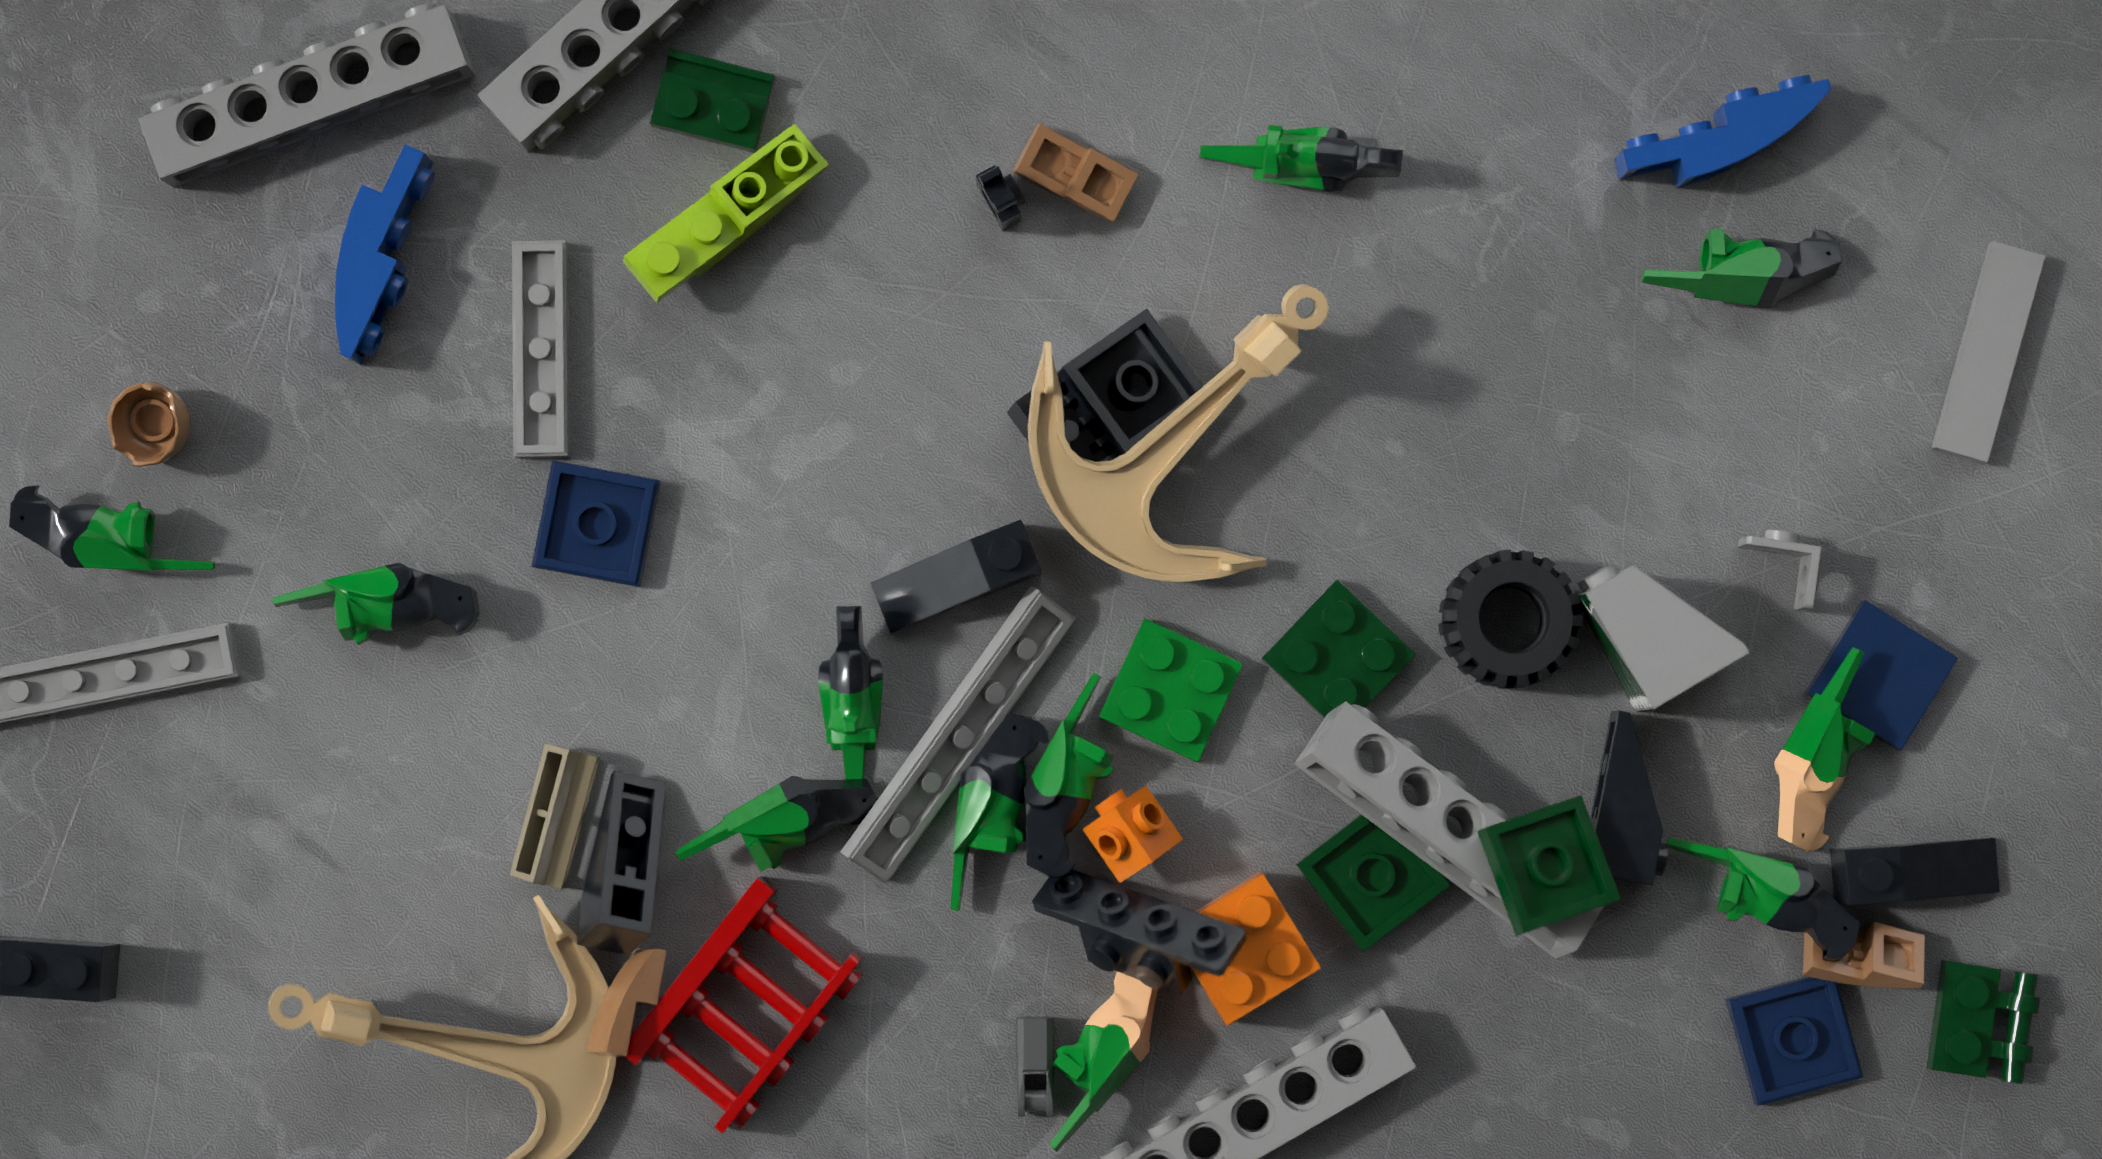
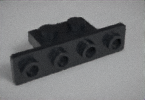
(1139, 932)

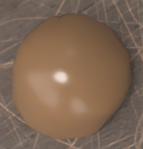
(149, 423)

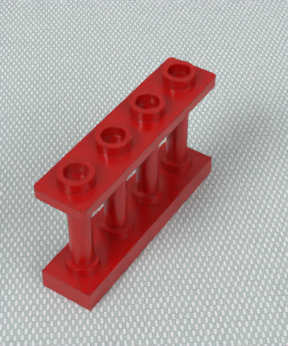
(690, 998)

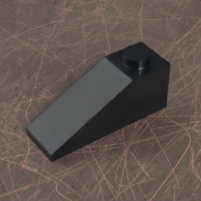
(956, 576)
(1626, 809)
(623, 866)
(1914, 871)

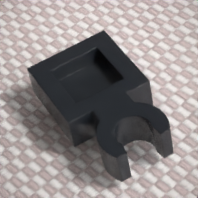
(1001, 196)

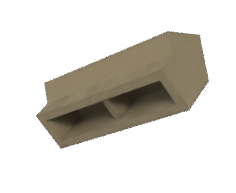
(554, 816)

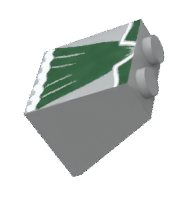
(1651, 636)

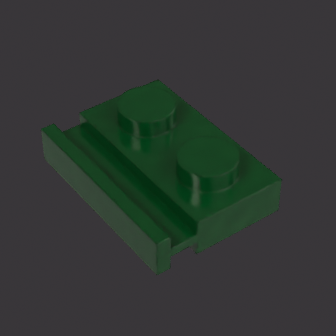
(712, 100)

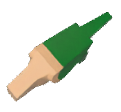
(1818, 759)
(1107, 1050)

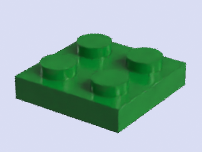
(1170, 690)

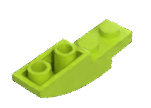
(727, 214)

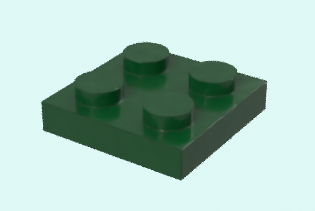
(1338, 653)
(1548, 865)
(1369, 880)

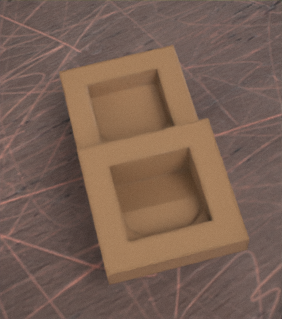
(1075, 173)
(1879, 959)
(633, 986)

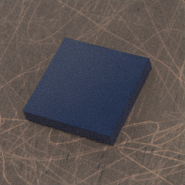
(596, 523)
(1893, 678)
(1793, 1038)

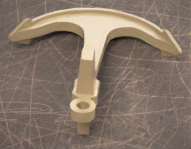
(1109, 501)
(552, 1065)

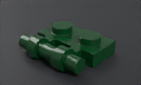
(1965, 1021)

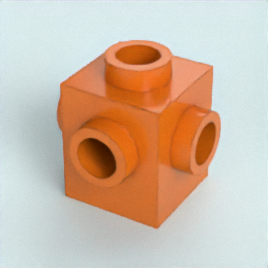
(1131, 832)

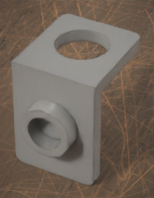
(1786, 543)

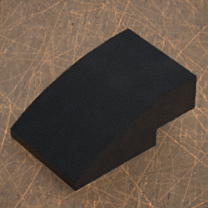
(1118, 390)

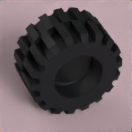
(1555, 606)

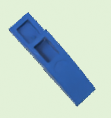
(1742, 131)
(365, 273)

